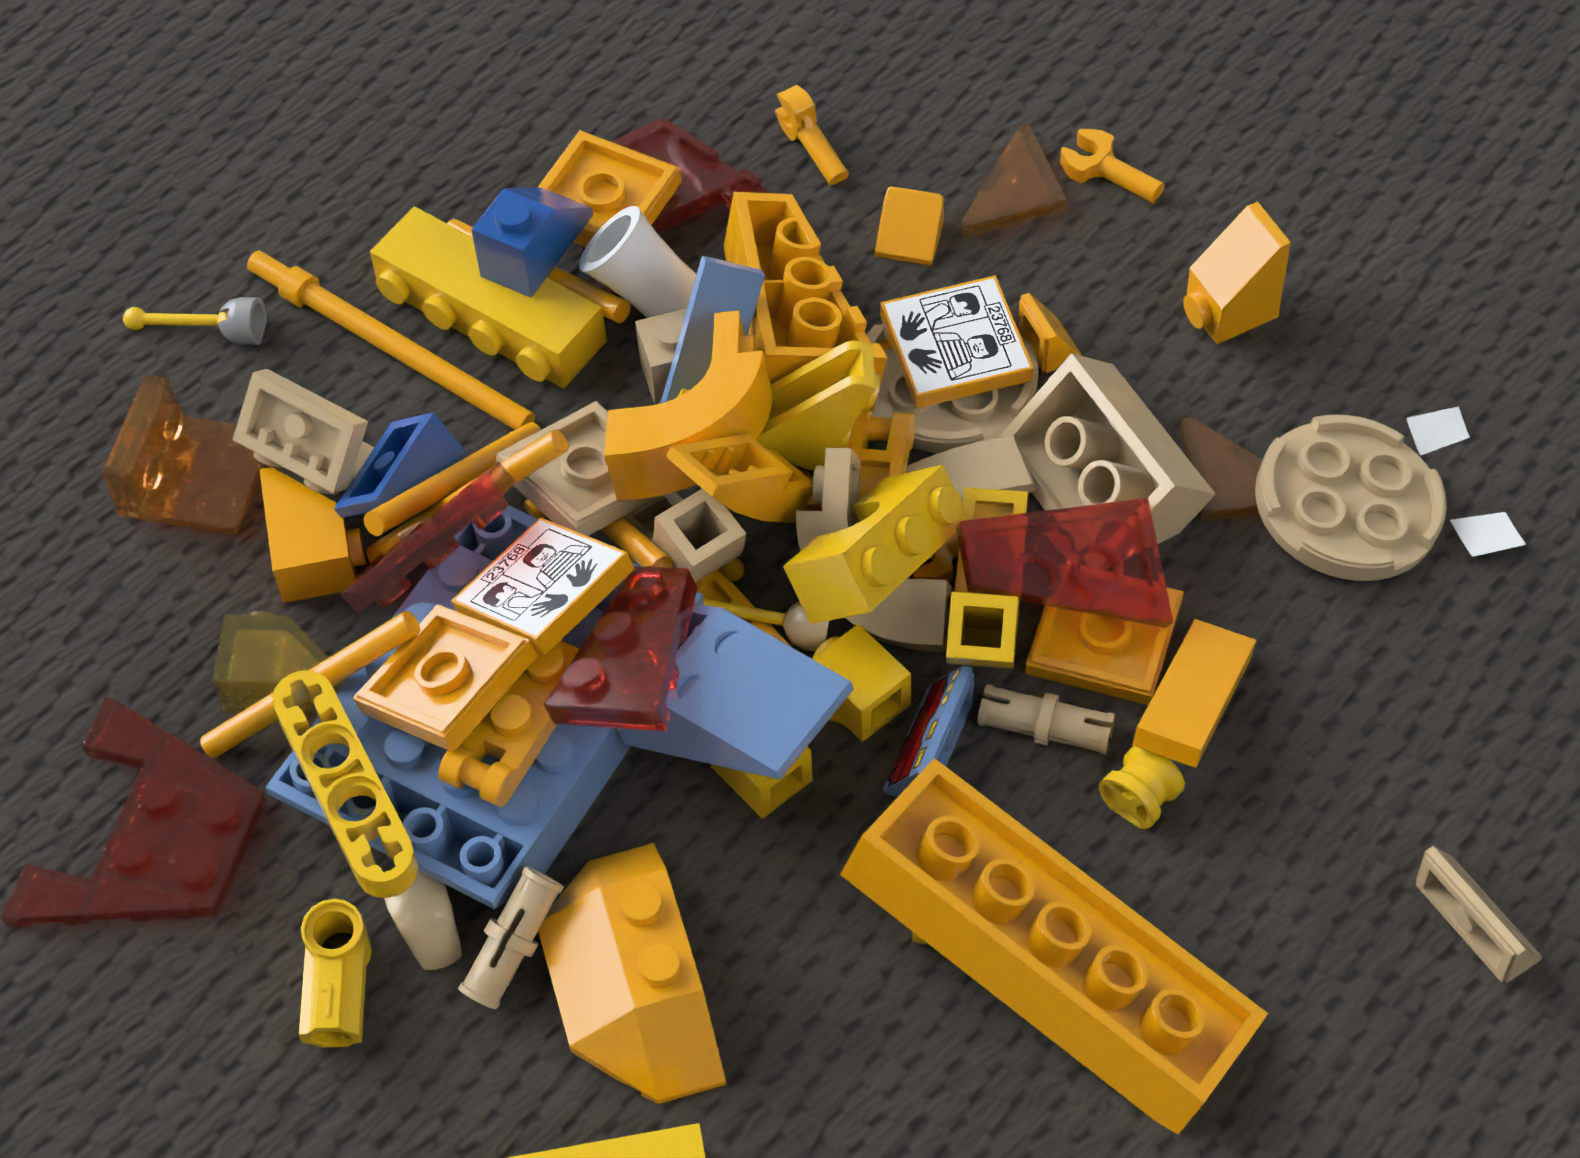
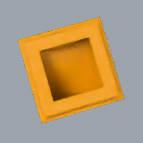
(910, 225)
(1045, 333)

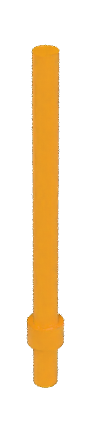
(304, 289)

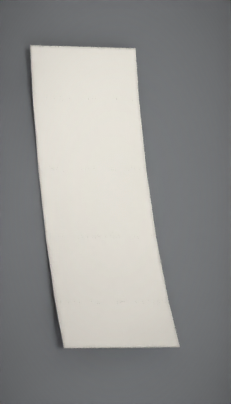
(1478, 533)

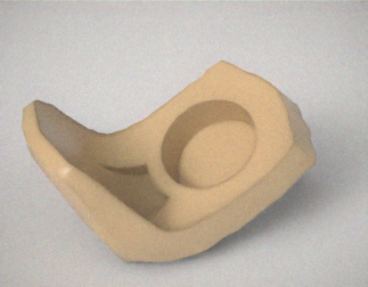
(427, 922)

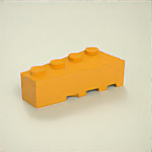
(801, 297)

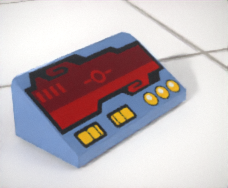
(934, 728)

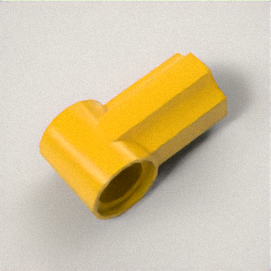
(333, 978)

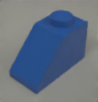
(526, 236)
(400, 460)

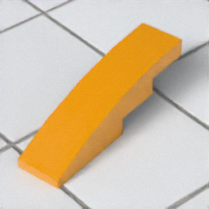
(747, 477)

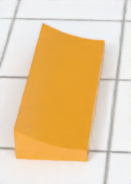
(1054, 945)

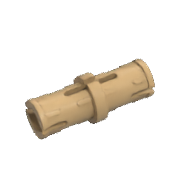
(1046, 719)
(531, 897)

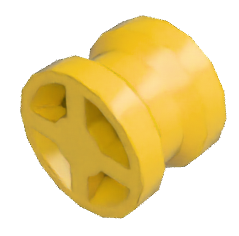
(1142, 787)

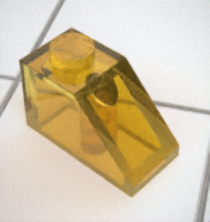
(257, 655)

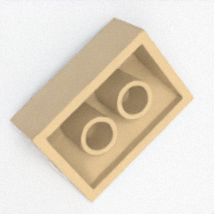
(1099, 444)

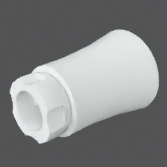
(638, 264)

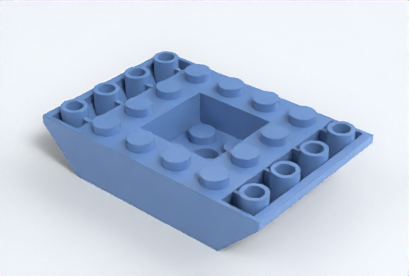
(452, 829)

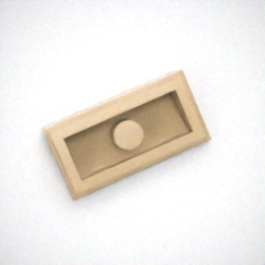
(1475, 916)

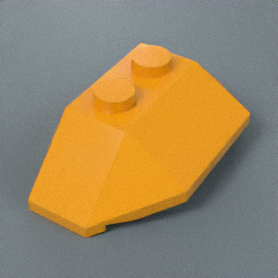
(631, 978)

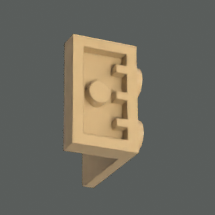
(302, 433)

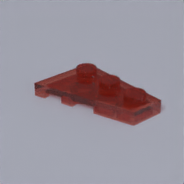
(430, 543)
(1071, 559)
(629, 655)

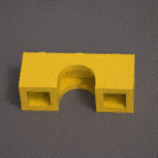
(897, 531)
(878, 696)

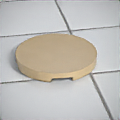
(954, 421)
(1350, 498)

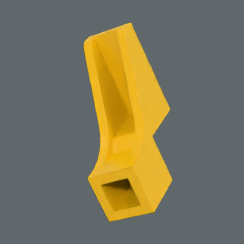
(820, 404)

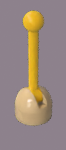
(794, 622)

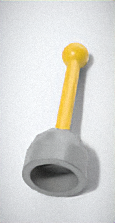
(235, 320)

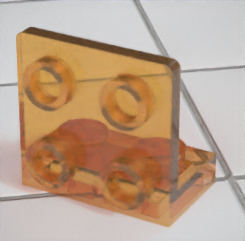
(179, 465)

